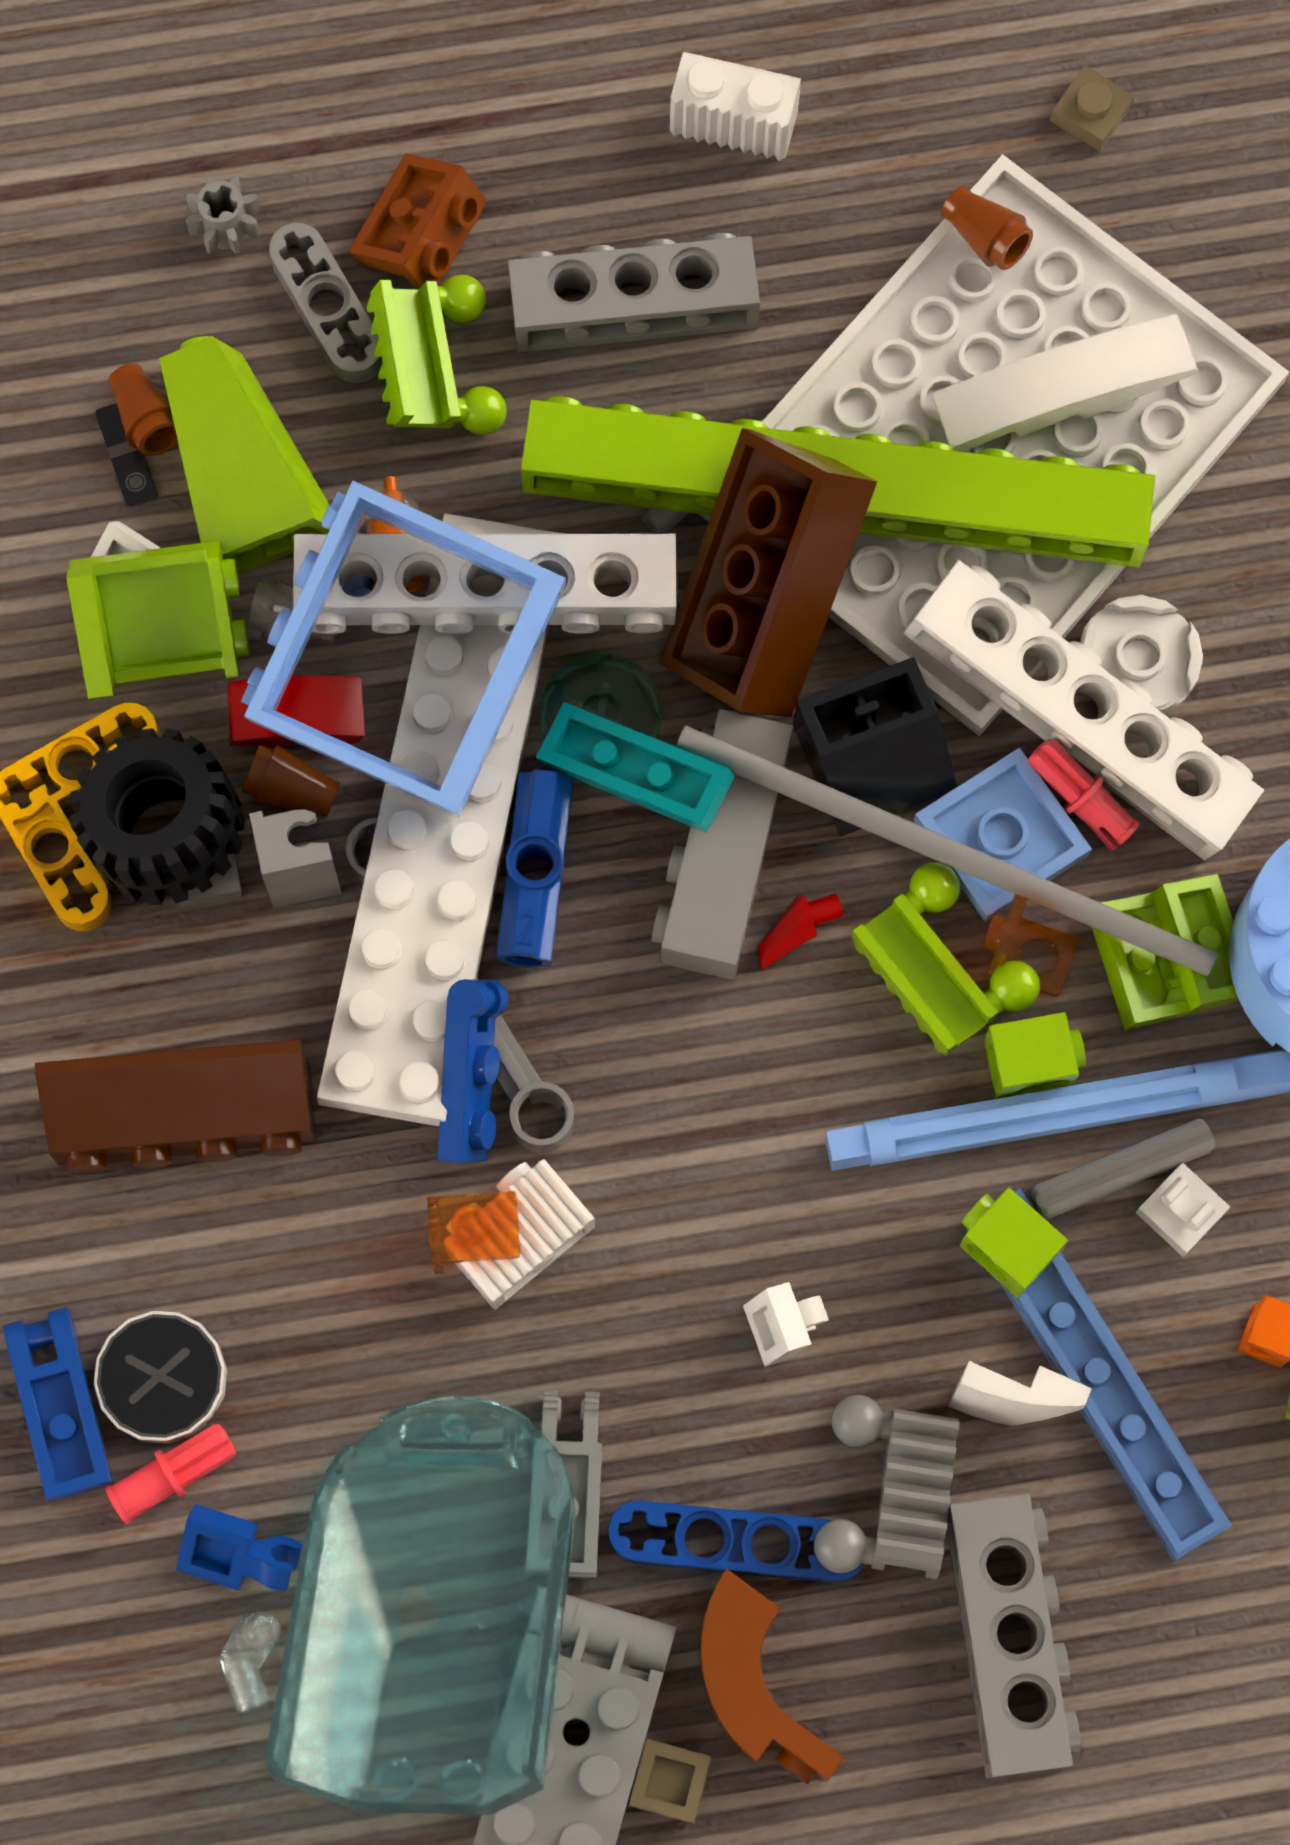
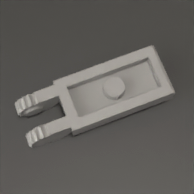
(583, 1466)

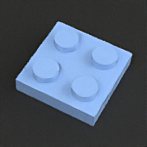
(1011, 818)

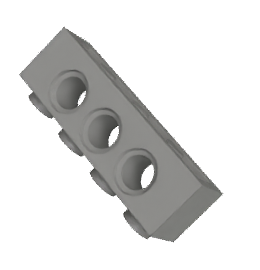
(610, 316)
(1006, 1742)

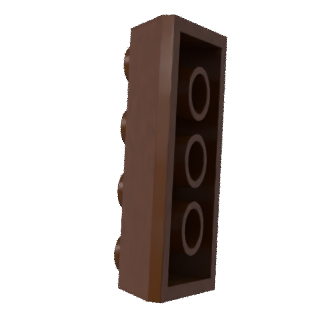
(767, 574)
(177, 1105)

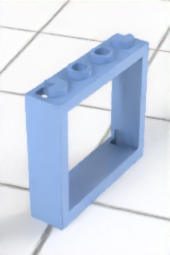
(317, 579)

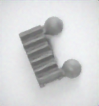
(912, 1492)

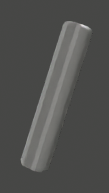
(1122, 1169)

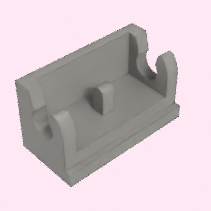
(292, 871)

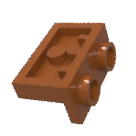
(419, 221)

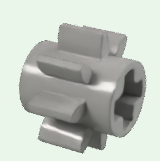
(222, 215)

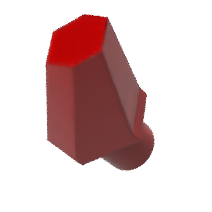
(797, 926)

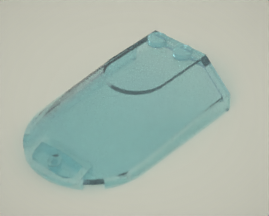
(428, 1615)

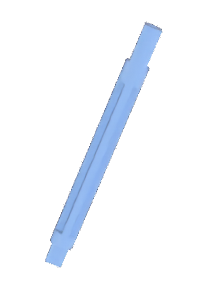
(1060, 1110)

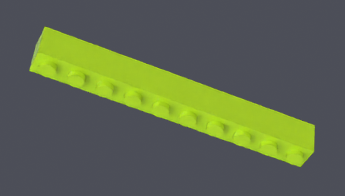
(919, 492)

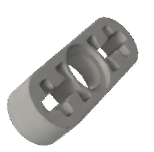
(326, 277)

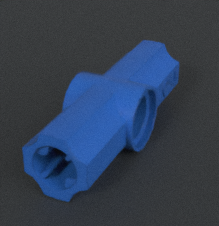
(529, 905)

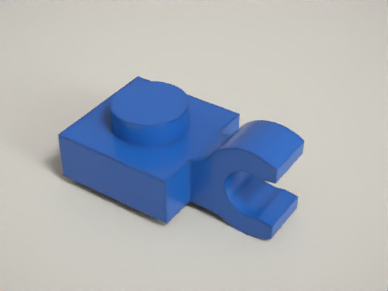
(226, 1551)

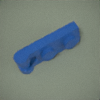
(470, 1069)
(58, 1407)

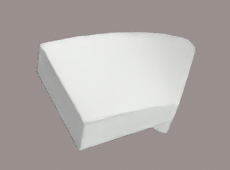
(1011, 1403)

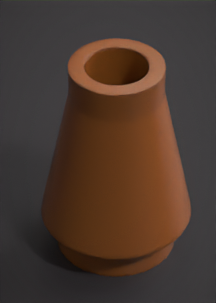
(990, 229)
(143, 411)
(288, 782)

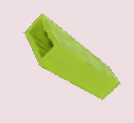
(238, 456)

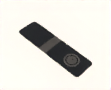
(127, 461)

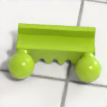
(419, 360)
(926, 972)

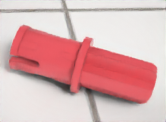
(1083, 794)
(171, 1473)

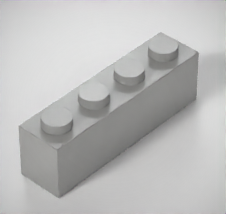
(722, 867)

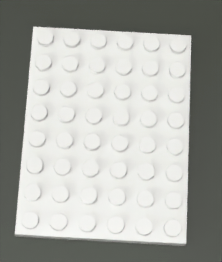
(958, 318)

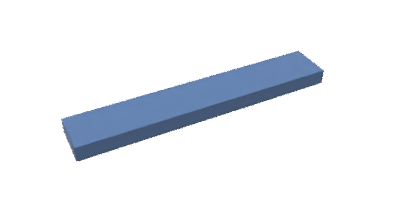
(1120, 1410)

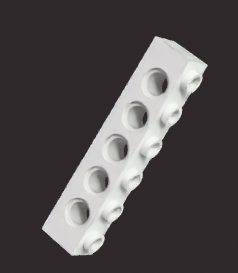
(583, 559)
(1048, 709)

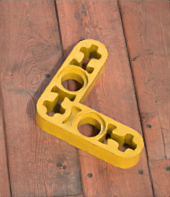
(47, 817)

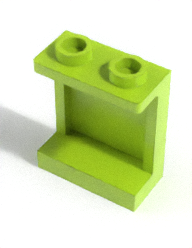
(155, 615)

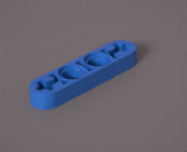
(736, 1551)

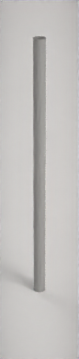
(949, 851)

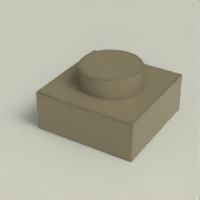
(1092, 108)
(670, 1781)

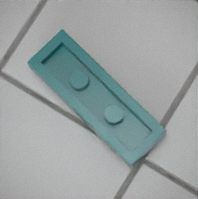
(635, 767)

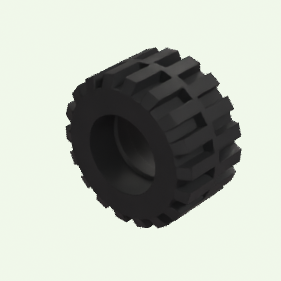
(132, 781)

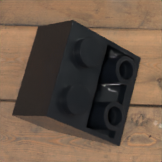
(877, 740)

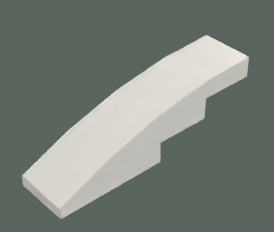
(1064, 382)

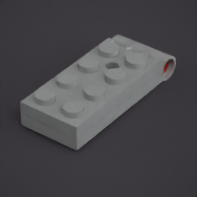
(611, 1681)

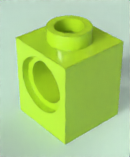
(1033, 1055)
(1010, 1240)

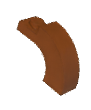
(736, 1688)

